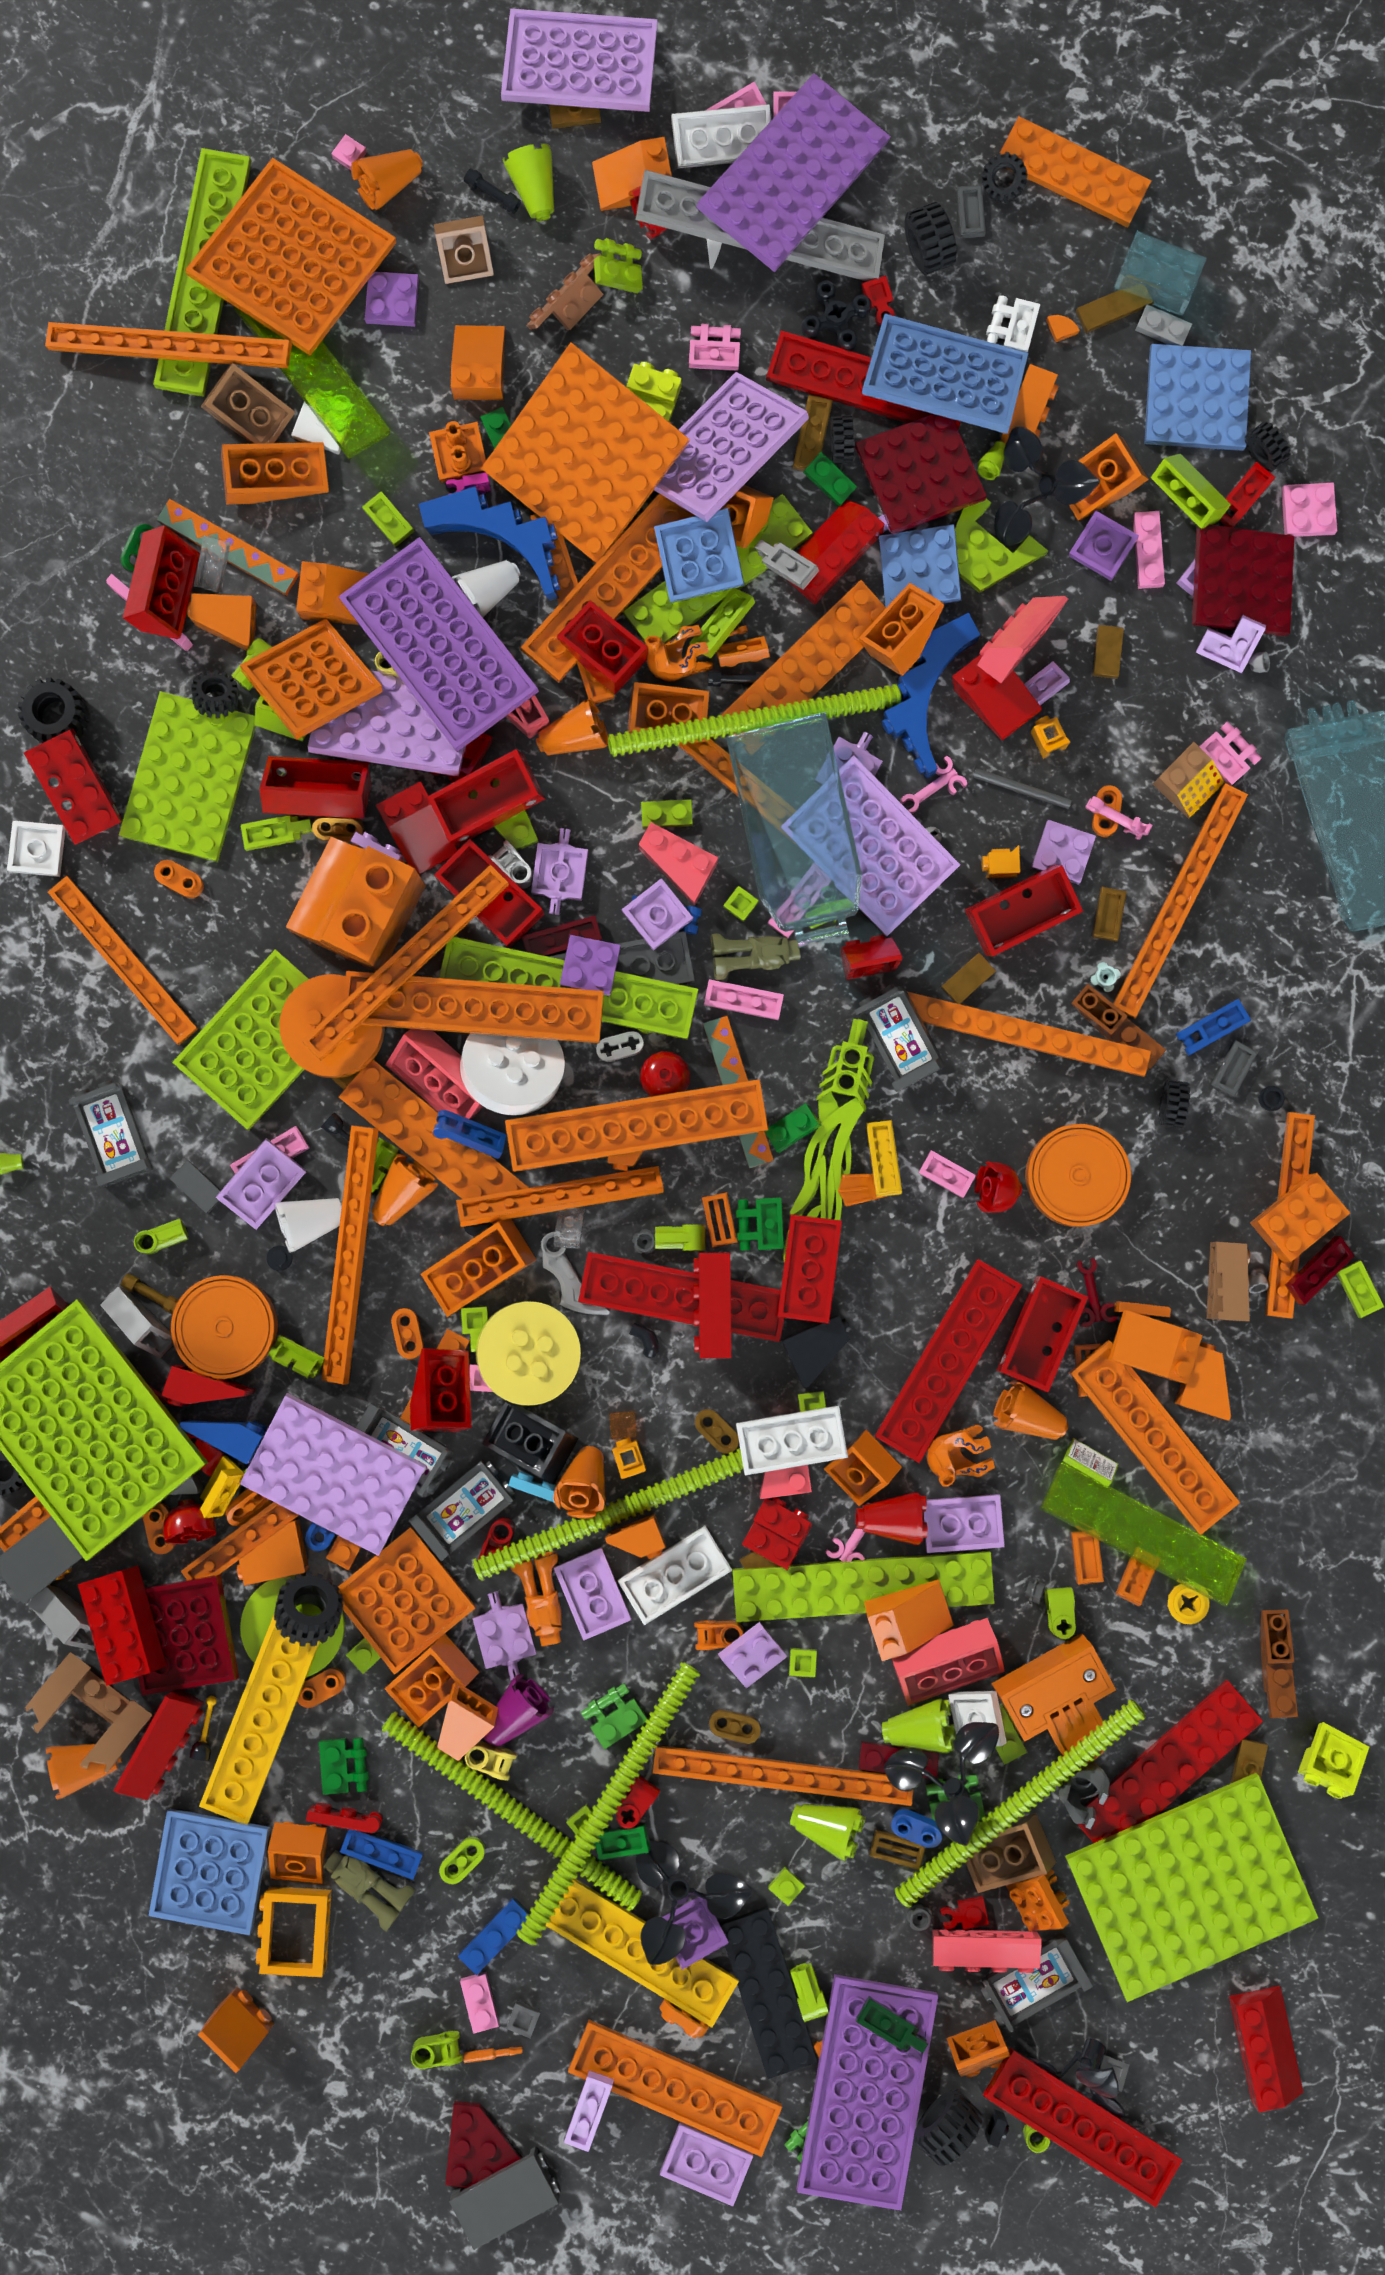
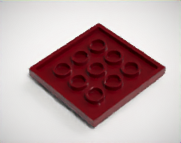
(920, 472)
(1243, 575)
(192, 1635)

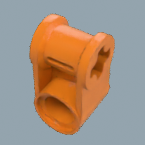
(715, 1634)

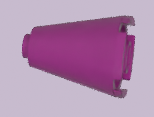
(519, 1710)

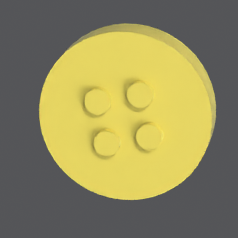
(528, 1353)

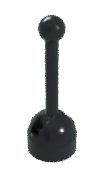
(335, 1125)

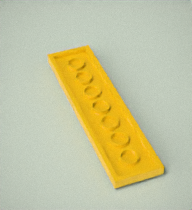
(258, 1726)
(616, 1939)

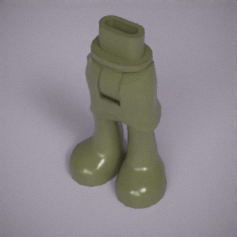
(766, 953)
(357, 1877)

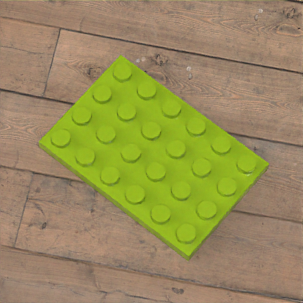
(188, 778)
(241, 1049)

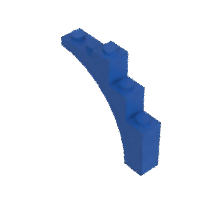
(470, 513)
(917, 684)

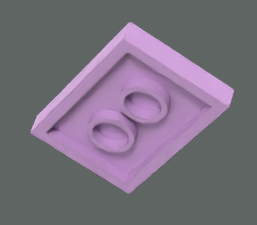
(261, 1183)
(964, 1523)
(592, 1593)
(706, 2164)

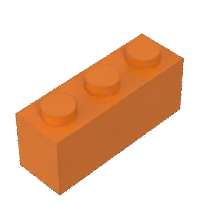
(1032, 400)

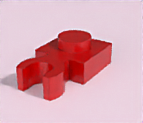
(880, 295)
(970, 1913)

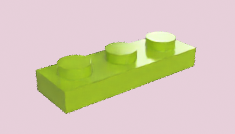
(724, 620)

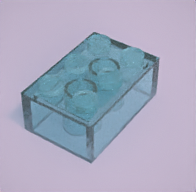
(1160, 273)

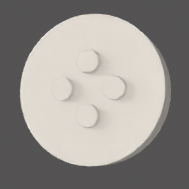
(511, 1072)

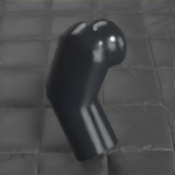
(648, 1338)

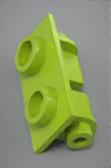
(384, 1157)
(306, 1361)

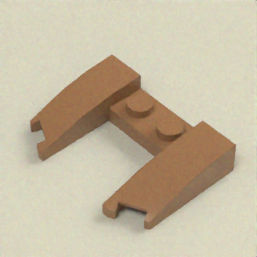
(75, 1678)

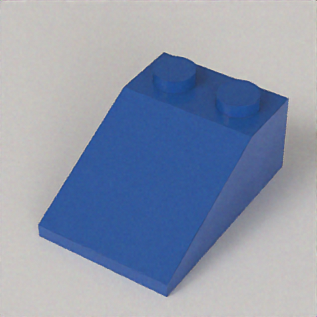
(235, 1438)

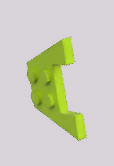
(982, 557)

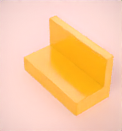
(221, 1488)

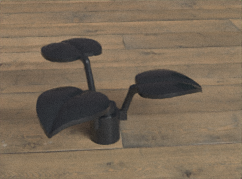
(1069, 485)
(960, 1814)
(664, 1939)
(1102, 2082)

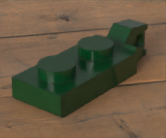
(890, 2026)

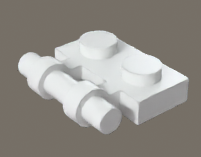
(1021, 323)

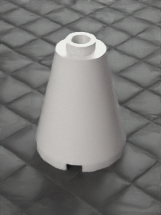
(488, 584)
(307, 1220)

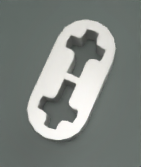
(617, 1040)

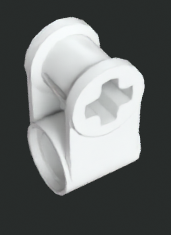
(511, 862)

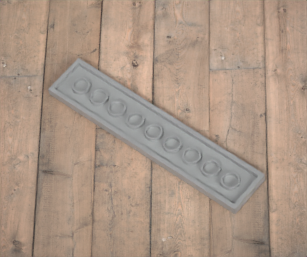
(828, 245)

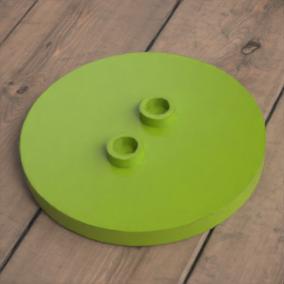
(258, 1616)

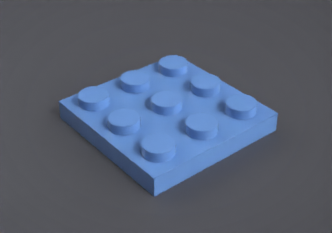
(699, 556)
(924, 559)

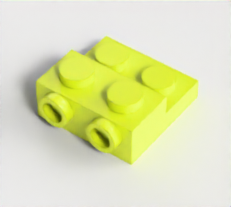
(655, 388)
(1333, 1761)

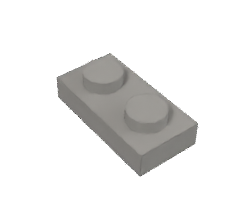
(1163, 326)

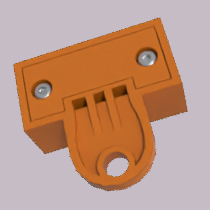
(1057, 1693)

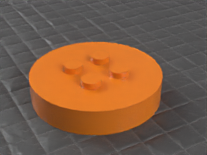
(306, 1010)
(1078, 1175)
(224, 1326)

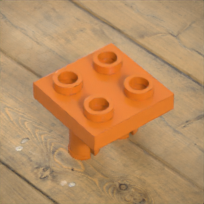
(458, 451)
(1038, 1903)

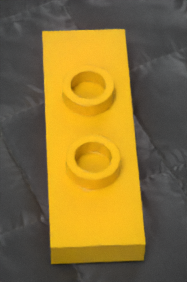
(884, 1158)

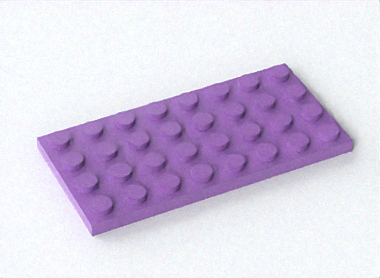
(793, 172)
(438, 644)
(865, 2098)

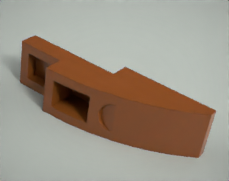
(1114, 1023)
(1277, 1663)

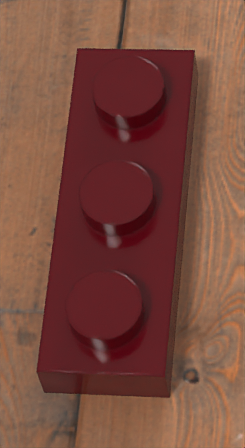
(556, 939)
(1319, 1270)
(874, 1756)

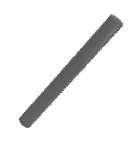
(1022, 788)

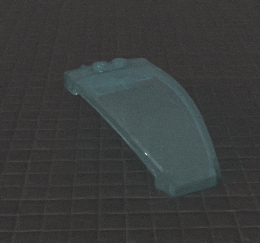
(1344, 792)

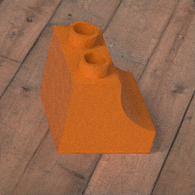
(357, 903)

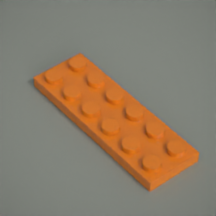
(1076, 172)

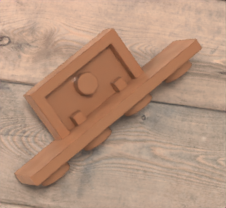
(572, 300)

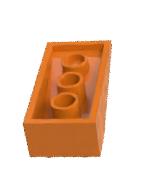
(273, 471)
(478, 1266)

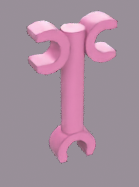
(947, 776)
(1133, 826)
(846, 1552)

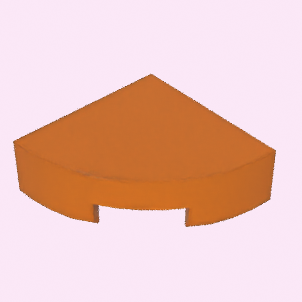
(1061, 327)

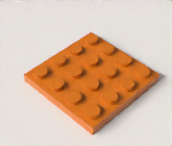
(311, 678)
(404, 1600)

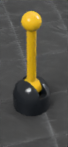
(201, 1749)

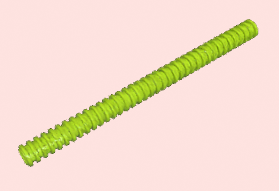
(752, 720)
(610, 1514)
(1020, 1802)
(607, 1805)
(508, 1809)

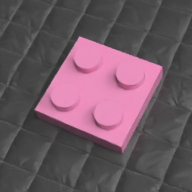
(1309, 509)

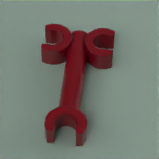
(1096, 1313)

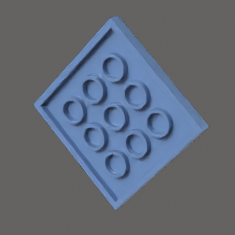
(1197, 397)
(209, 1871)

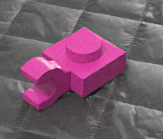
(480, 480)

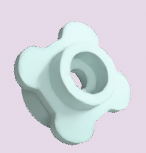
(1104, 969)

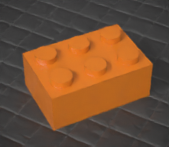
(1300, 1217)

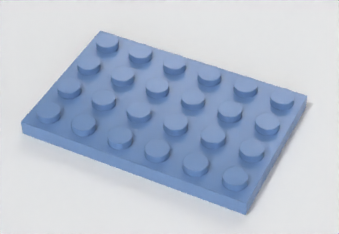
(945, 373)

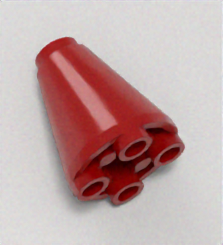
(895, 1518)

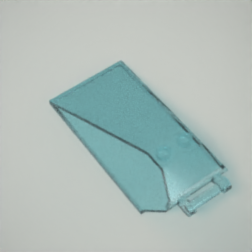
(797, 825)

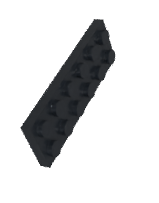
(768, 1993)

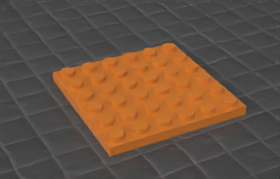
(291, 256)
(585, 453)

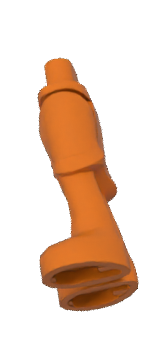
(543, 1610)

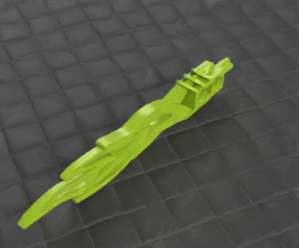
(829, 1117)

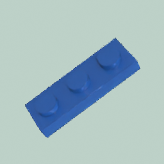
(382, 1853)
(494, 1936)

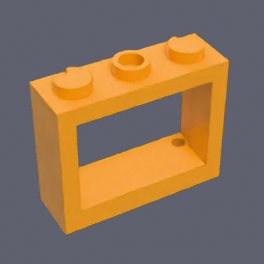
(322, 1899)

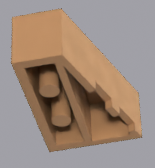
(1228, 1282)

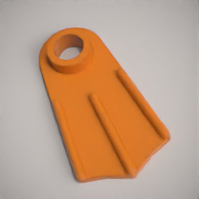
(857, 1188)

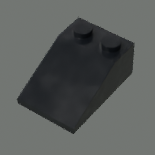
(530, 1441)

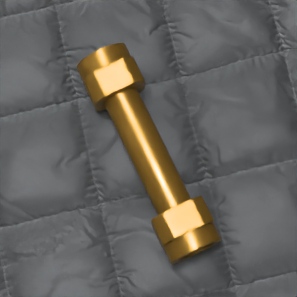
(132, 1283)

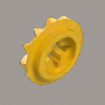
(1186, 1615)

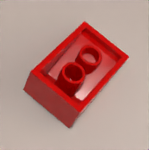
(603, 647)
(1000, 705)
(416, 828)
(870, 958)
(188, 1387)
(441, 1392)

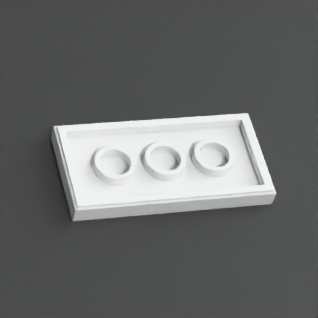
(716, 135)
(791, 1440)
(674, 1575)

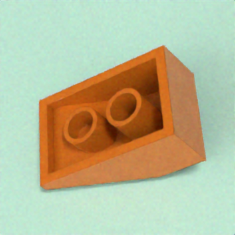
(624, 171)
(478, 363)
(1118, 475)
(319, 592)
(902, 629)
(662, 705)
(1155, 1347)
(908, 1618)
(429, 1680)
(236, 2028)
(978, 2049)

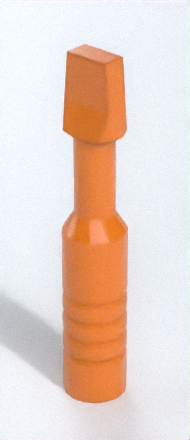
(489, 2054)

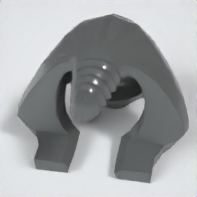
(1084, 1785)

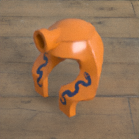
(666, 658)
(947, 1460)

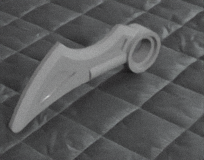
(570, 1282)

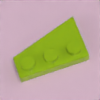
(516, 829)

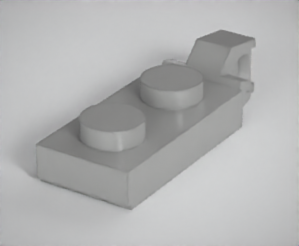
(787, 563)

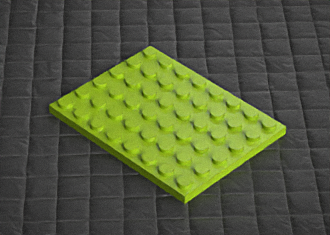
(89, 1431)
(1191, 1887)

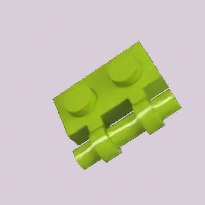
(618, 273)

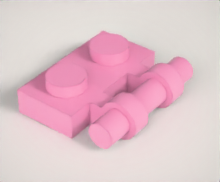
(714, 354)
(1228, 762)

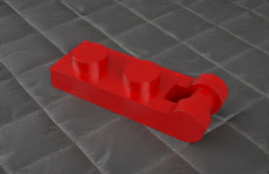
(1247, 493)
(344, 1818)

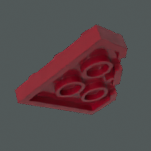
(476, 2146)

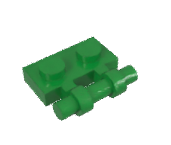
(769, 1224)
(335, 1767)

